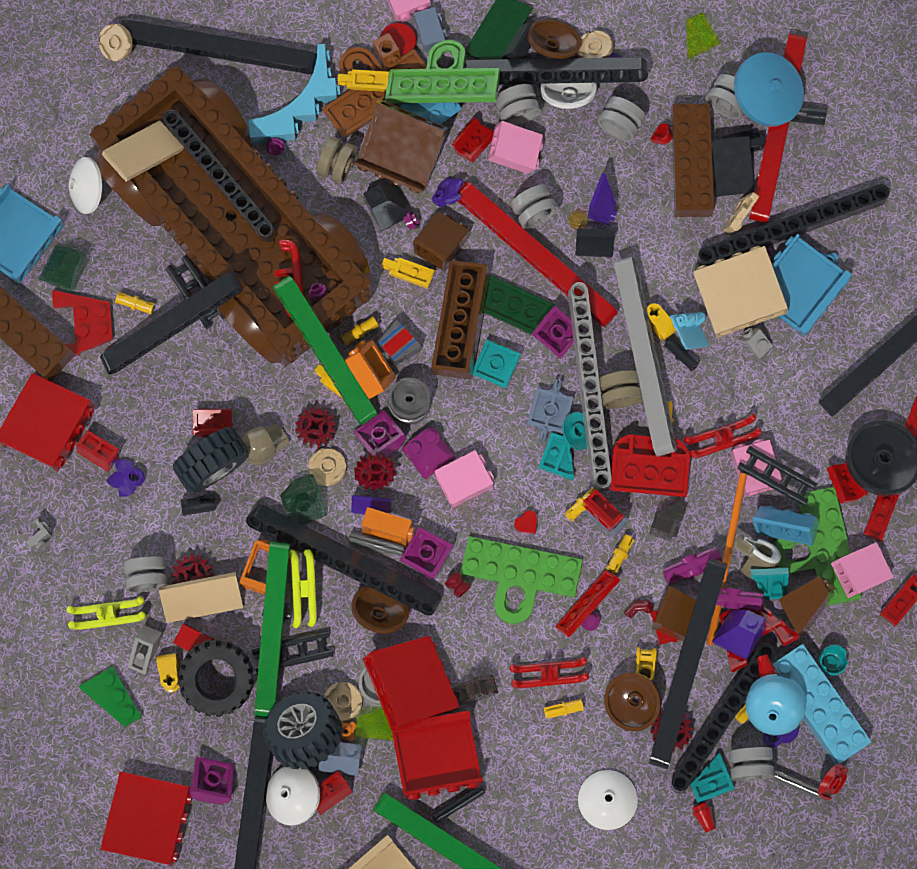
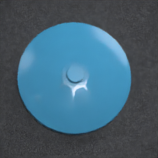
(768, 89)

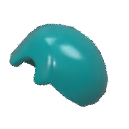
(833, 660)

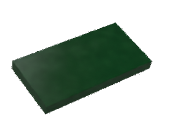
(498, 29)
(515, 305)

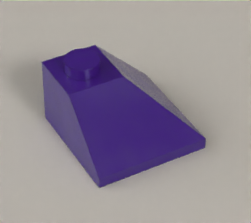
(602, 203)
(740, 632)

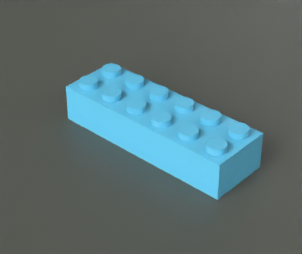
(825, 710)

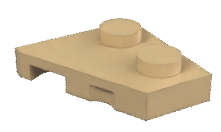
(740, 212)

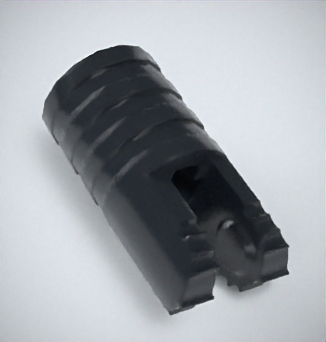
(813, 116)
(198, 504)

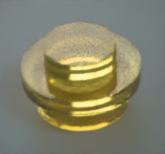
(577, 220)

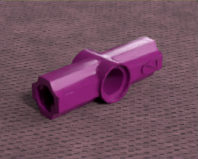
(690, 566)
(739, 599)

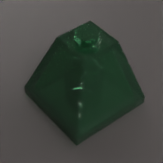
(64, 268)
(303, 500)

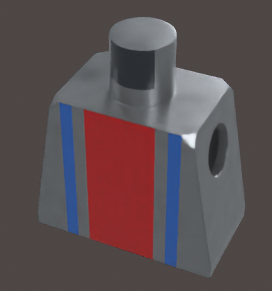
(398, 344)

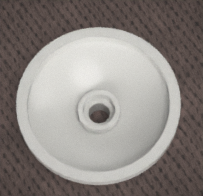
(568, 94)
(85, 185)
(301, 798)
(600, 812)

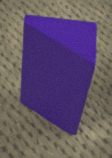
(360, 504)

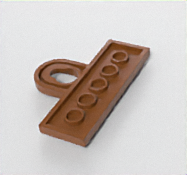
(356, 106)

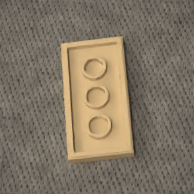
(142, 151)
(200, 597)

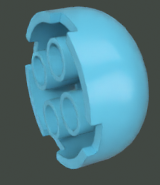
(775, 704)

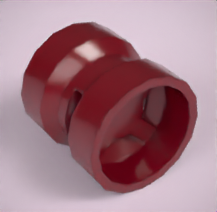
(457, 584)

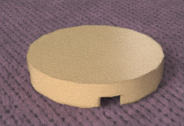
(115, 42)
(596, 45)
(327, 473)
(345, 700)

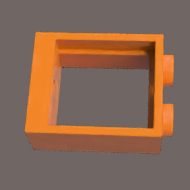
(370, 368)
(387, 527)
(245, 581)

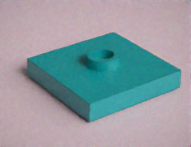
(496, 364)

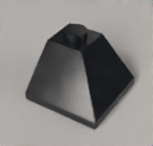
(386, 205)

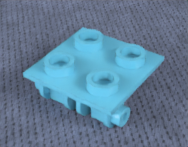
(690, 330)

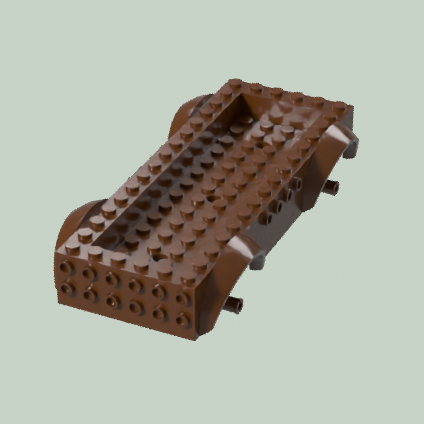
(198, 216)

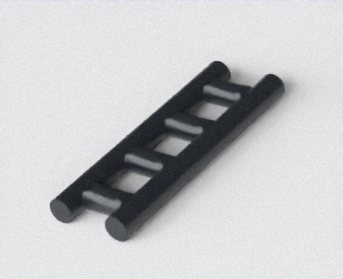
(185, 288)
(765, 477)
(303, 656)

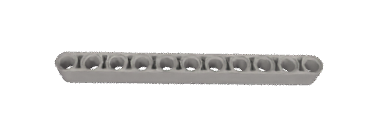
(645, 356)
(593, 377)

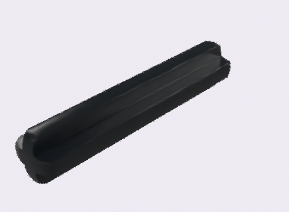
(458, 803)

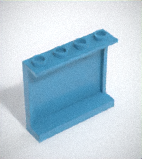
(23, 234)
(807, 283)

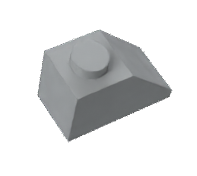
(144, 649)

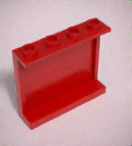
(45, 421)
(410, 682)
(437, 755)
(146, 819)

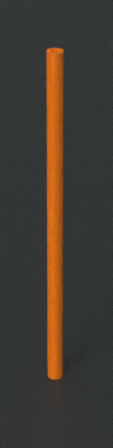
(728, 550)

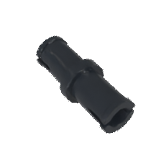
(681, 354)

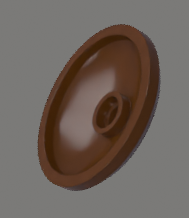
(554, 39)
(378, 611)
(621, 702)

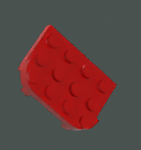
(639, 470)

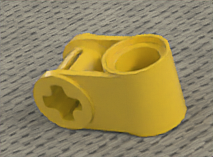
(662, 323)
(646, 661)
(168, 668)

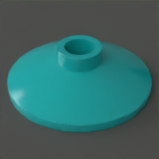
(574, 431)

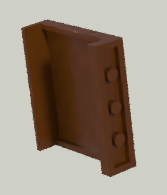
(401, 146)

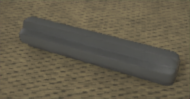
(376, 543)
(796, 784)

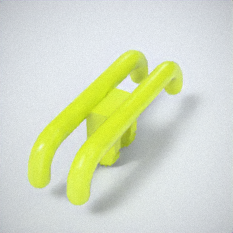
(303, 588)
(106, 614)

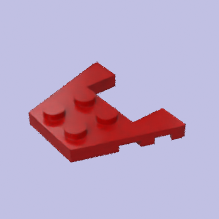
(91, 320)
(772, 623)

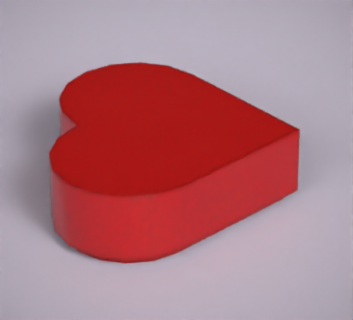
(662, 134)
(526, 523)

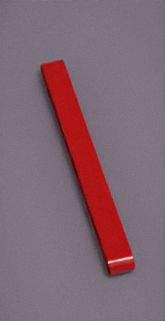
(775, 143)
(532, 250)

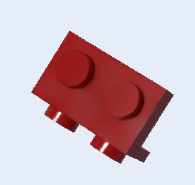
(472, 140)
(210, 420)
(844, 485)

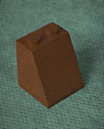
(441, 240)
(807, 603)
(675, 614)

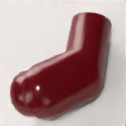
(639, 605)

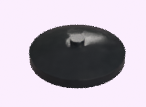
(882, 458)

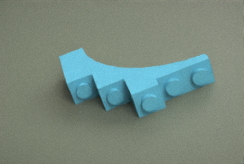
(304, 108)

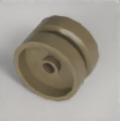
(336, 160)
(620, 389)

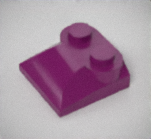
(555, 332)
(380, 435)
(428, 452)
(426, 553)
(211, 781)

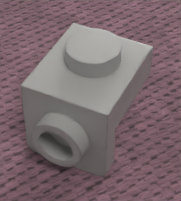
(756, 341)
(39, 540)

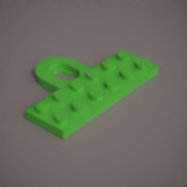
(443, 85)
(829, 543)
(522, 568)

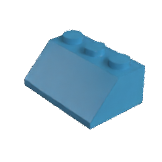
(433, 111)
(786, 525)

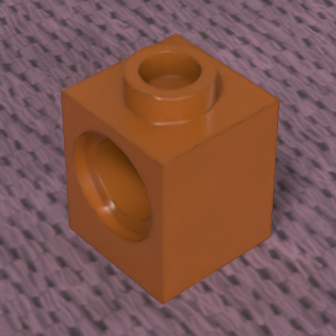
(385, 44)

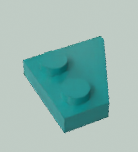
(557, 458)
(771, 581)
(712, 781)

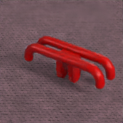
(289, 246)
(723, 437)
(549, 673)

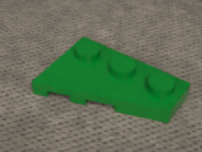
(112, 696)

